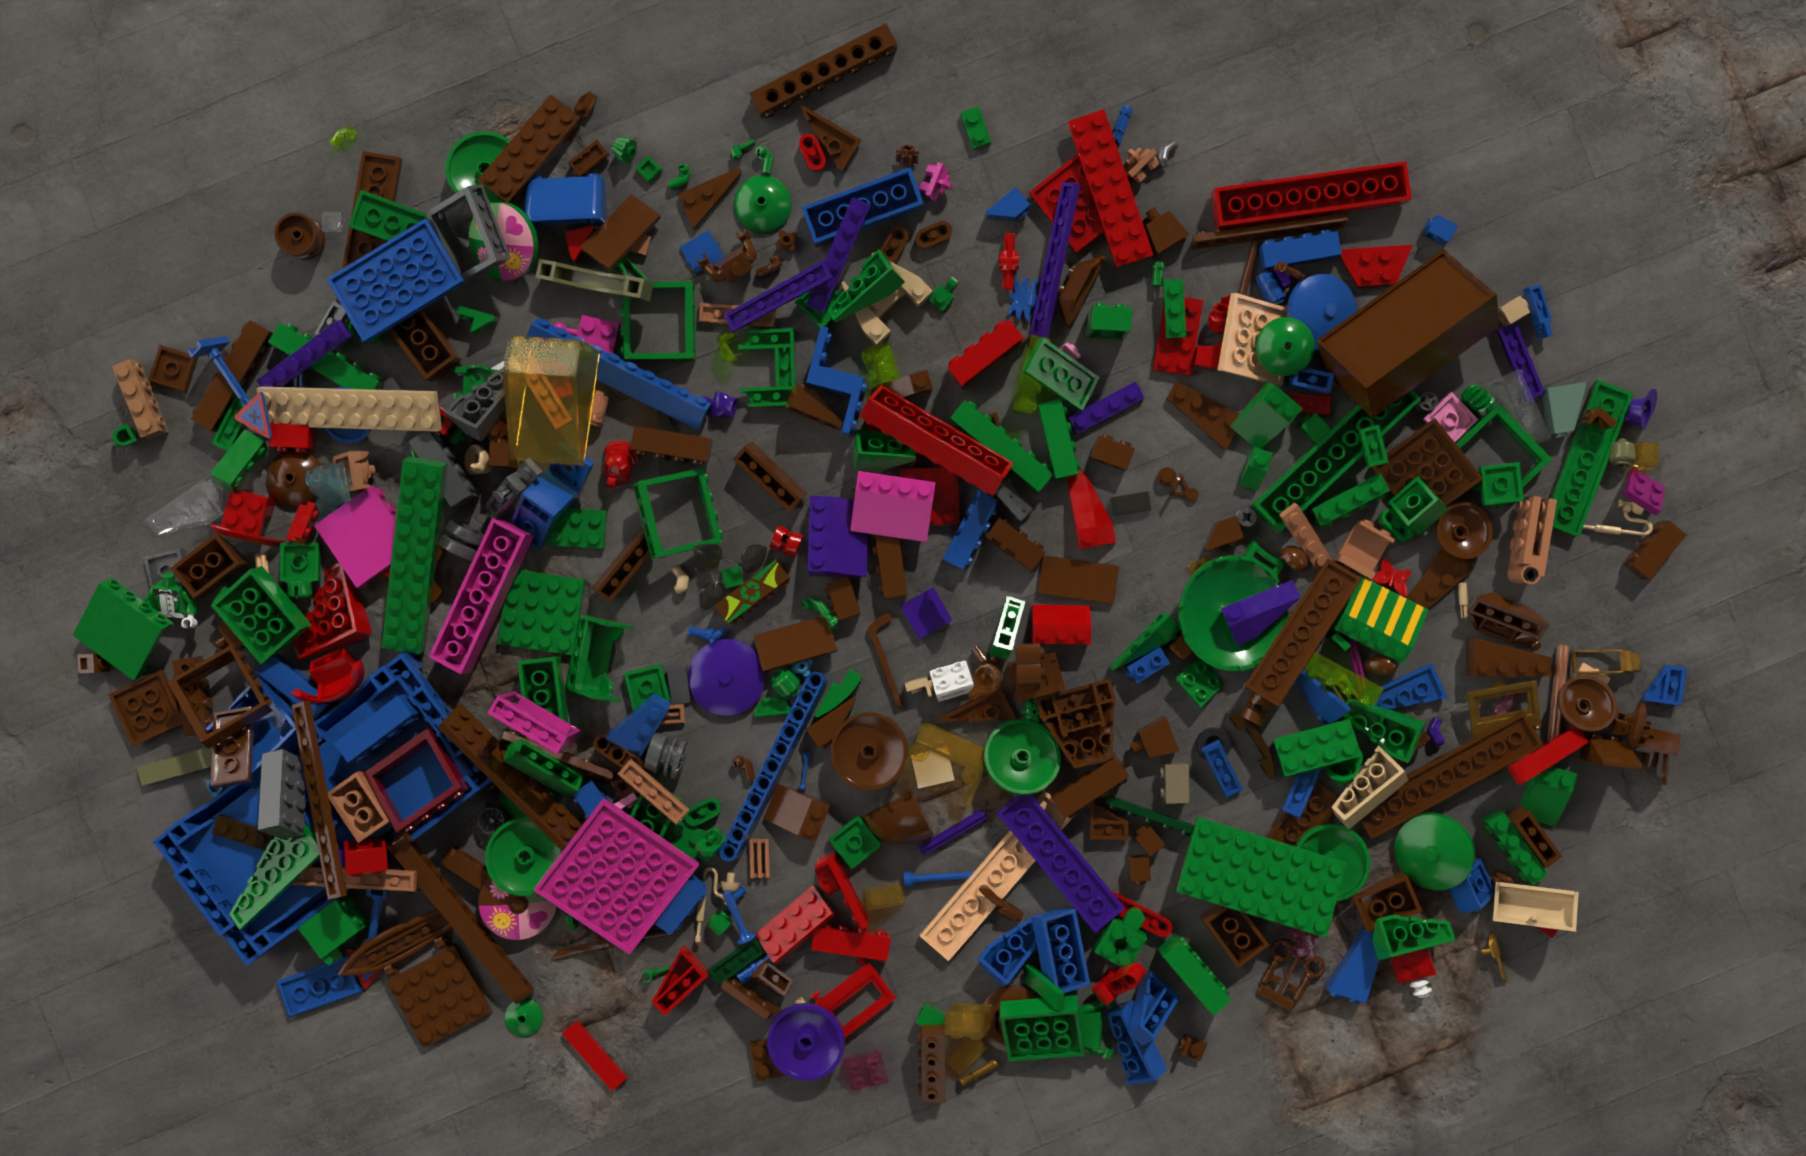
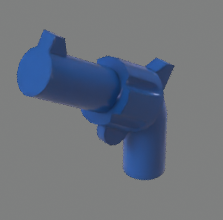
(707, 634)

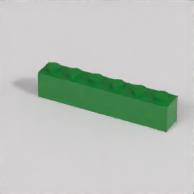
(331, 365)
(985, 432)

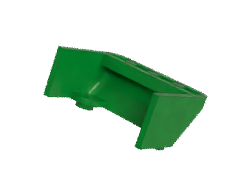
(592, 657)

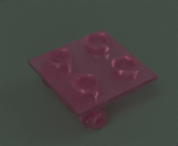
(865, 1069)

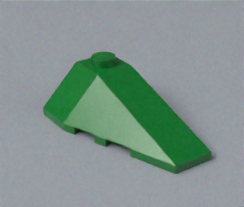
(1154, 635)
(1391, 730)
(1402, 935)

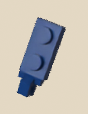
(1538, 310)

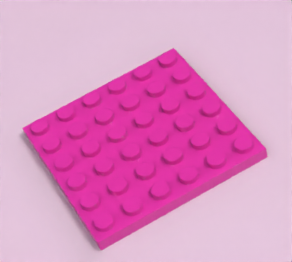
(616, 876)

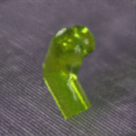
(342, 133)

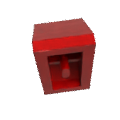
(575, 239)

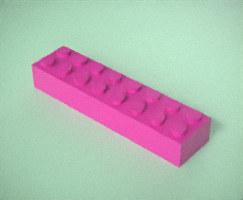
(481, 596)

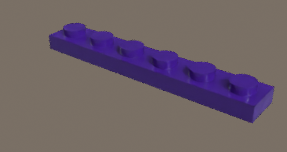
(839, 252)
(778, 296)
(305, 356)

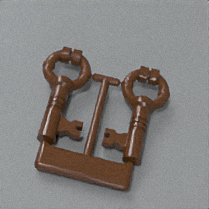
(1276, 997)

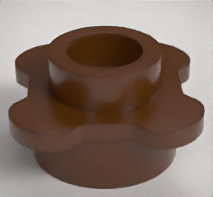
(787, 245)

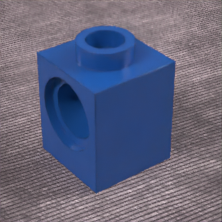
(1439, 229)

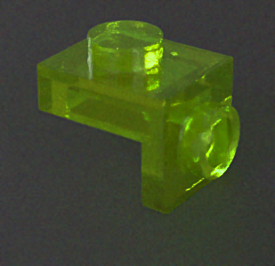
(726, 352)

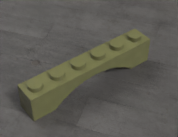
(594, 280)

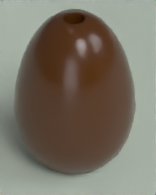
(1380, 666)

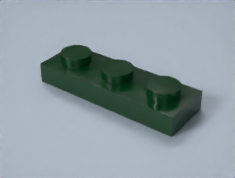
(736, 960)

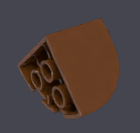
(900, 821)

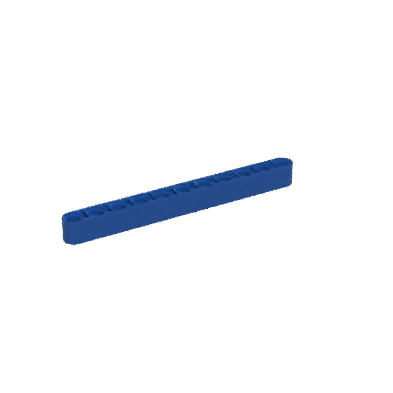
(766, 771)

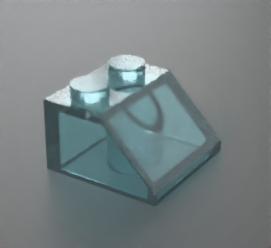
(329, 483)

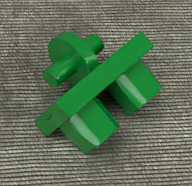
(710, 844)

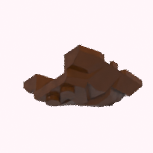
(1081, 721)

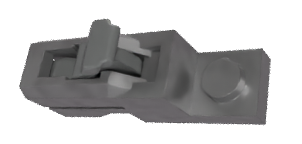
(511, 489)

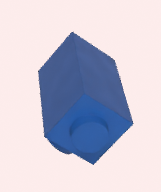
(1146, 665)

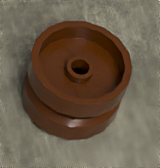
(299, 236)

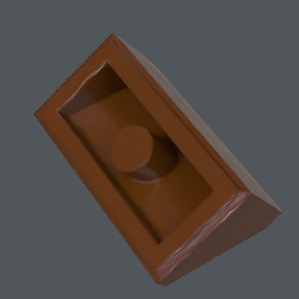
(772, 979)

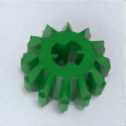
(1478, 399)

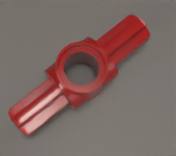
(1008, 261)

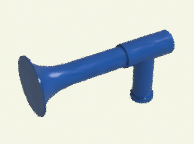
(745, 935)

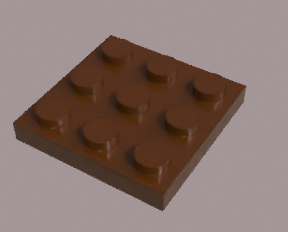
(147, 708)

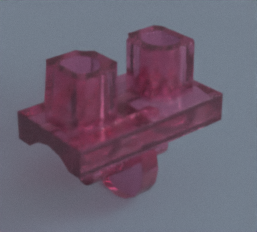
(1304, 941)

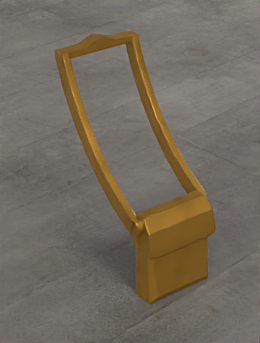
(1628, 661)

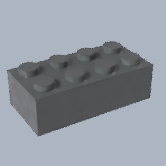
(458, 488)
(282, 795)

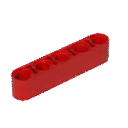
(1547, 755)

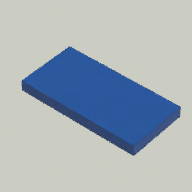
(317, 987)

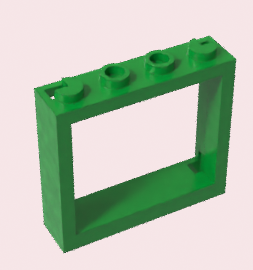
(690, 329)
(1517, 434)
(648, 519)

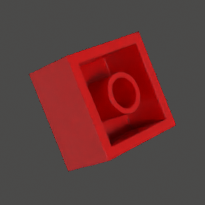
(365, 856)

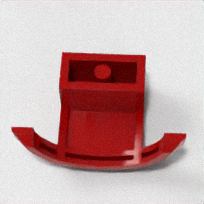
(246, 517)
(336, 677)

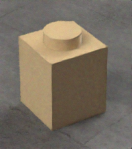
(1513, 310)

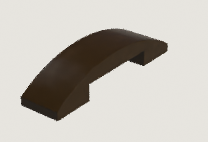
(1266, 761)

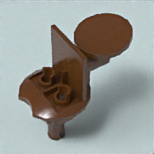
(1654, 743)

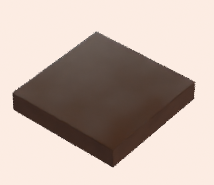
(173, 369)

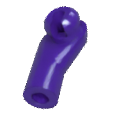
(1434, 733)

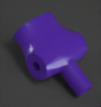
(722, 405)

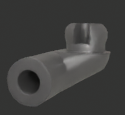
(1163, 153)

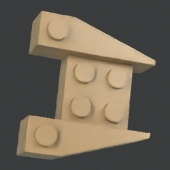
(869, 317)

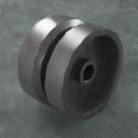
(462, 542)

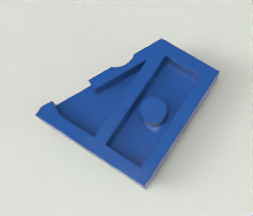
(1667, 686)

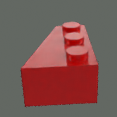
(680, 980)

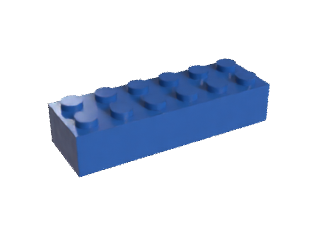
(887, 196)

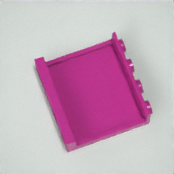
(361, 535)

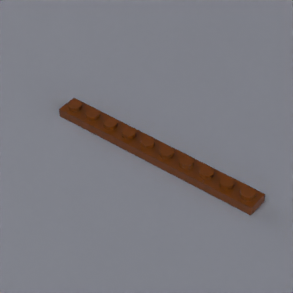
(319, 800)

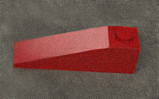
(1090, 518)

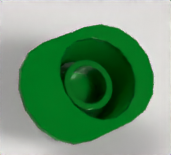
(1345, 772)

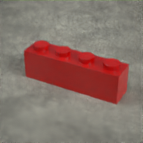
(852, 942)

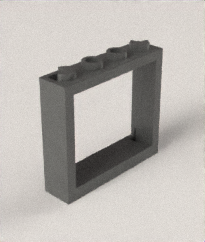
(486, 224)

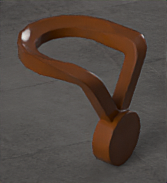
(1191, 494)

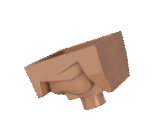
(356, 469)

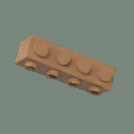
(140, 399)

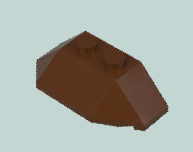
(1077, 287)
(1506, 619)

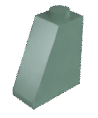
(1562, 407)

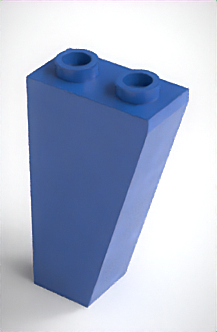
(1355, 971)

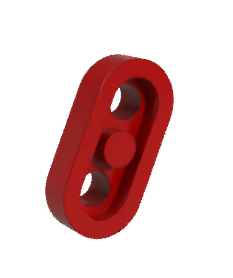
(812, 153)

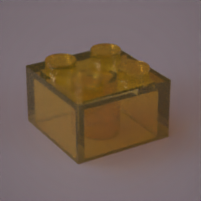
(968, 1020)

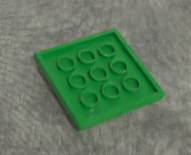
(542, 612)

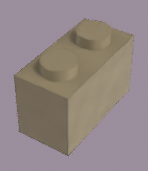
(1175, 783)

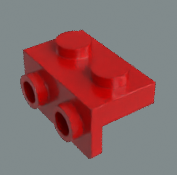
(303, 522)

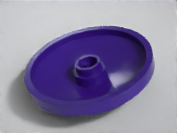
(726, 677)
(806, 1041)

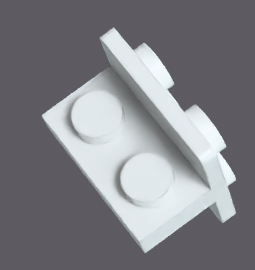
(951, 680)

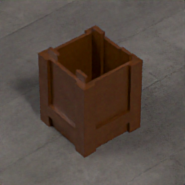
(1052, 683)

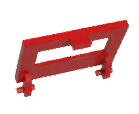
(849, 987)

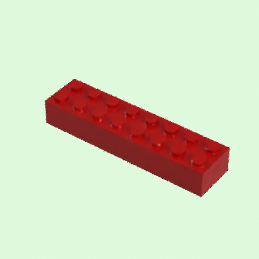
(936, 440)

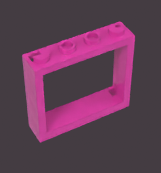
(534, 722)

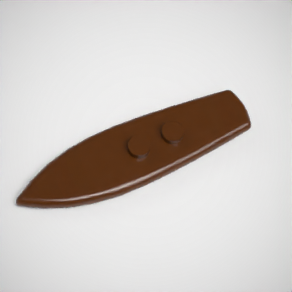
(396, 944)

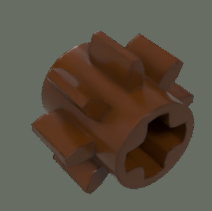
(907, 156)

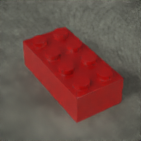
(984, 354)

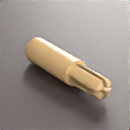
(1463, 599)

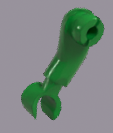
(819, 606)

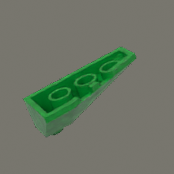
(873, 284)

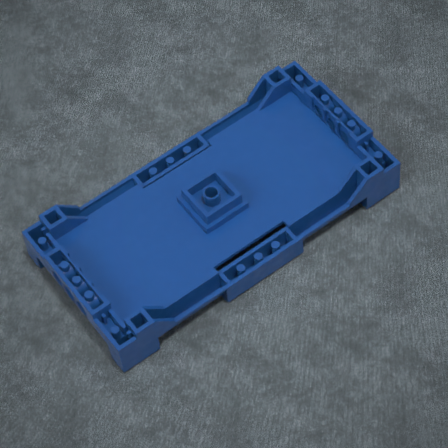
(218, 868)

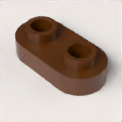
(933, 235)
(893, 244)

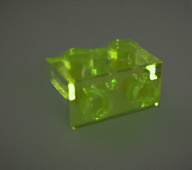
(880, 364)

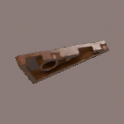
(837, 141)
(701, 198)
(982, 708)

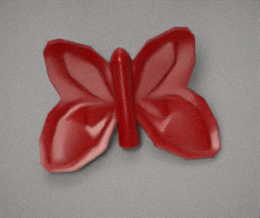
(1393, 577)

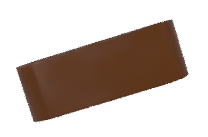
(611, 751)
(466, 866)

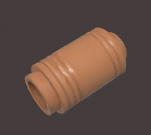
(599, 408)

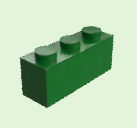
(239, 461)

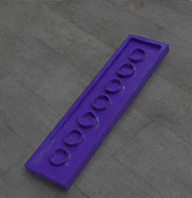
(1061, 861)

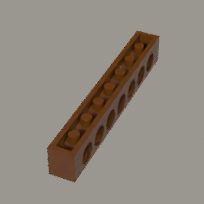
(879, 35)

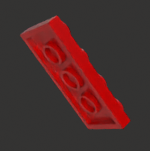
(1178, 354)
(794, 925)

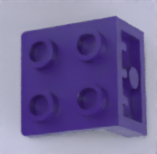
(926, 612)

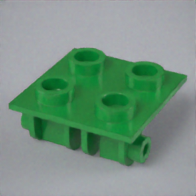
(1199, 681)

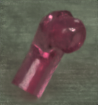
(1504, 705)

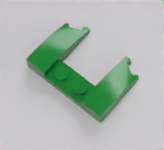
(784, 345)

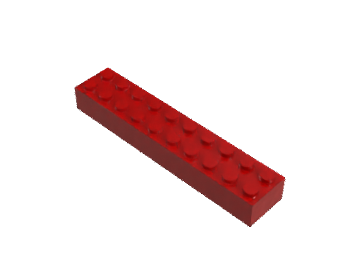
(1311, 195)

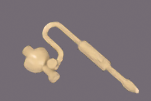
(1628, 506)
(725, 885)

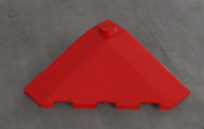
(336, 618)

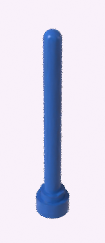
(911, 879)

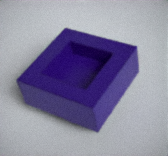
(1282, 278)

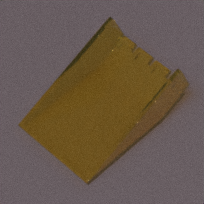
(549, 398)

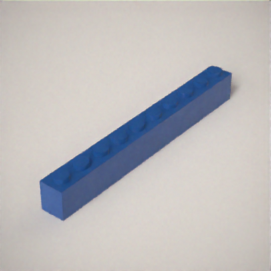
(636, 382)

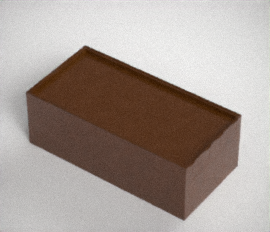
(1409, 332)

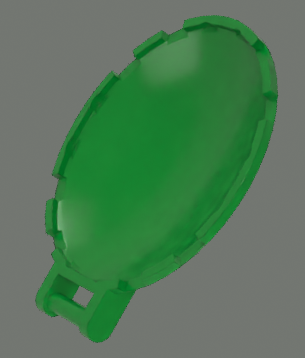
(1220, 585)

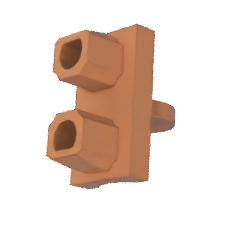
(1137, 160)

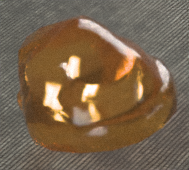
(985, 680)

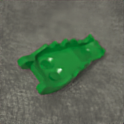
(472, 376)

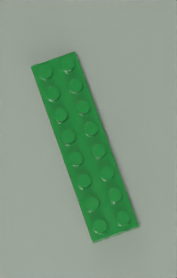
(1587, 459)

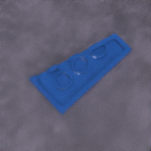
(1412, 688)

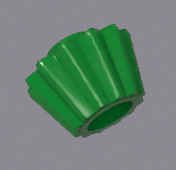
(625, 149)

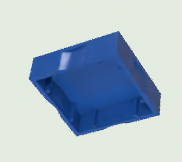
(270, 732)

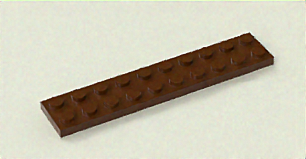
(1454, 772)
(520, 788)

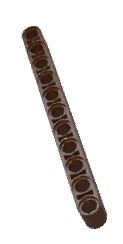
(461, 917)

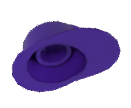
(1641, 409)

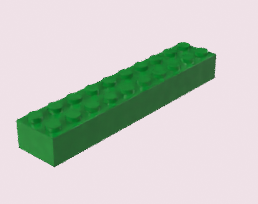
(1325, 461)
(414, 554)

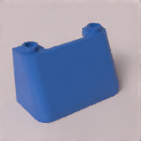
(566, 200)

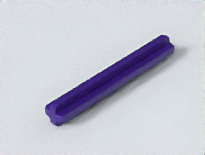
(952, 832)

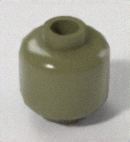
(1622, 453)

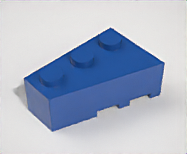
(639, 727)
(1151, 1008)

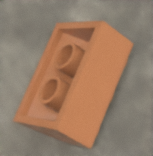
(359, 806)

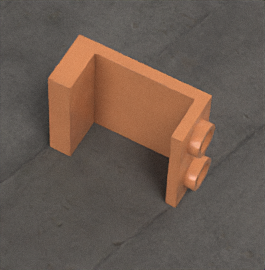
(1363, 548)

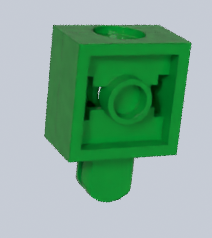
(1122, 938)

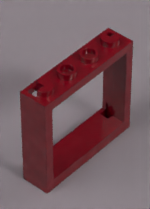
(400, 755)

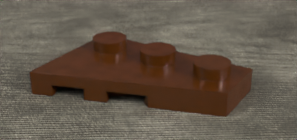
(751, 999)

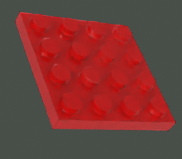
(1086, 222)

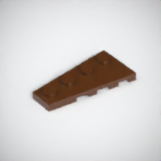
(1205, 413)

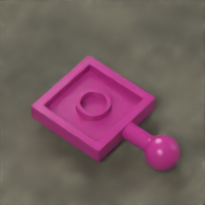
(596, 332)

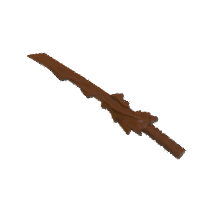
(598, 945)

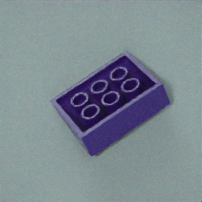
(832, 546)

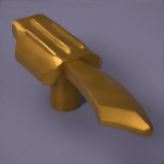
(1494, 949)

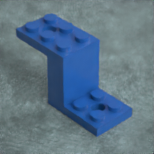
(836, 381)
(549, 498)

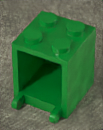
(334, 927)

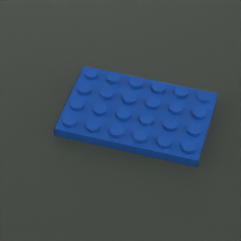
(395, 281)

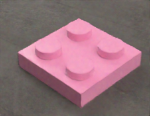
(1452, 416)

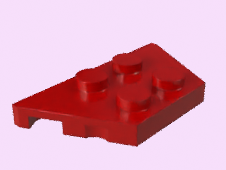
(1375, 264)

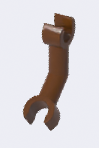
(1285, 268)

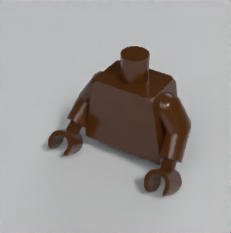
(733, 264)

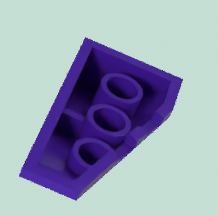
(1254, 614)

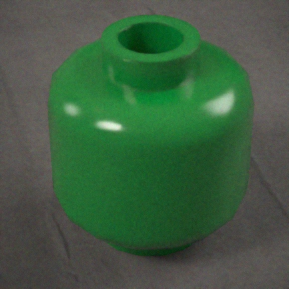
(785, 683)

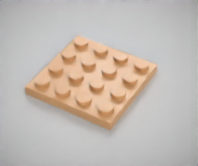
(1243, 323)

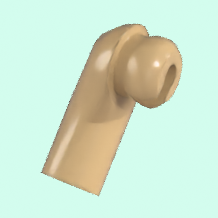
(682, 579)

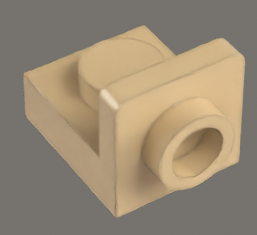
(916, 685)

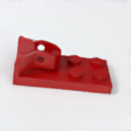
(832, 869)

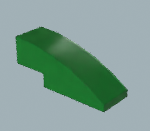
(838, 692)

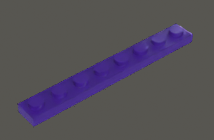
(1055, 259)

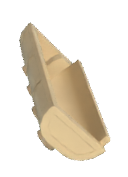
(1535, 906)

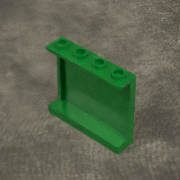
(121, 628)

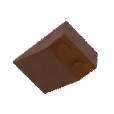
(1609, 752)
(797, 812)
(1386, 898)

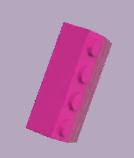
(892, 506)

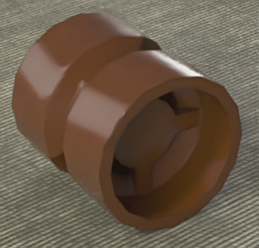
(1253, 715)

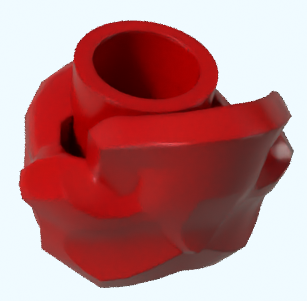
(1218, 315)

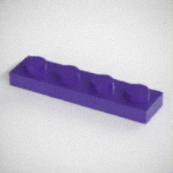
(1519, 356)
(1106, 407)

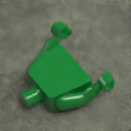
(1091, 1022)

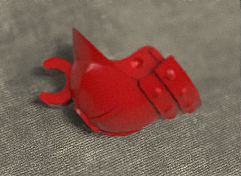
(618, 463)

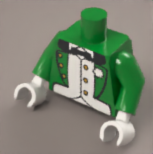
(173, 600)

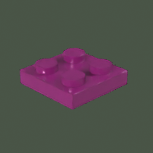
(1644, 491)

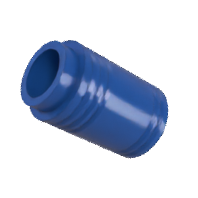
(1270, 288)

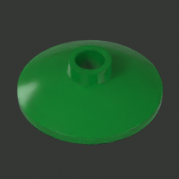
(530, 1010)

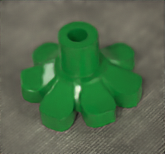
(1029, 711)

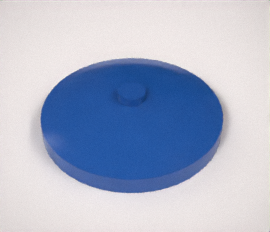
(1321, 304)

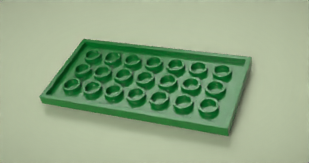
(1261, 877)

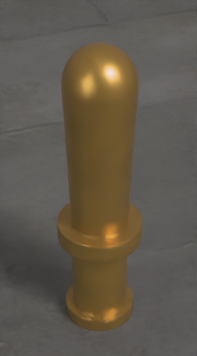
(987, 1067)

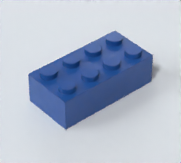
(377, 728)
(1061, 948)

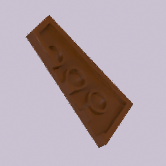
(1439, 579)

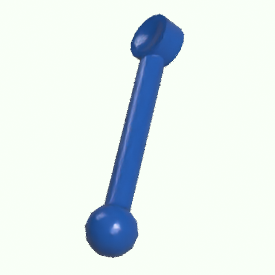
(806, 755)

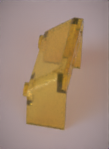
(953, 747)

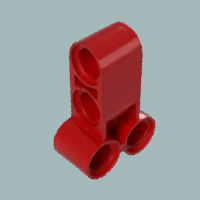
(1118, 981)

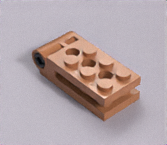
(1531, 539)

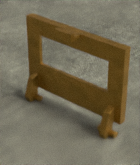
(1499, 688)

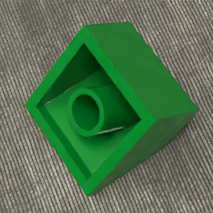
(1418, 505)

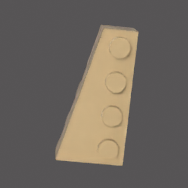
(1369, 788)

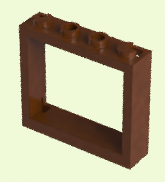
(201, 671)

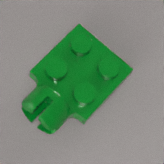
(300, 568)

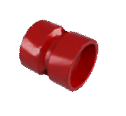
(792, 544)

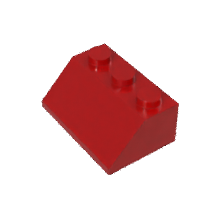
(1061, 624)

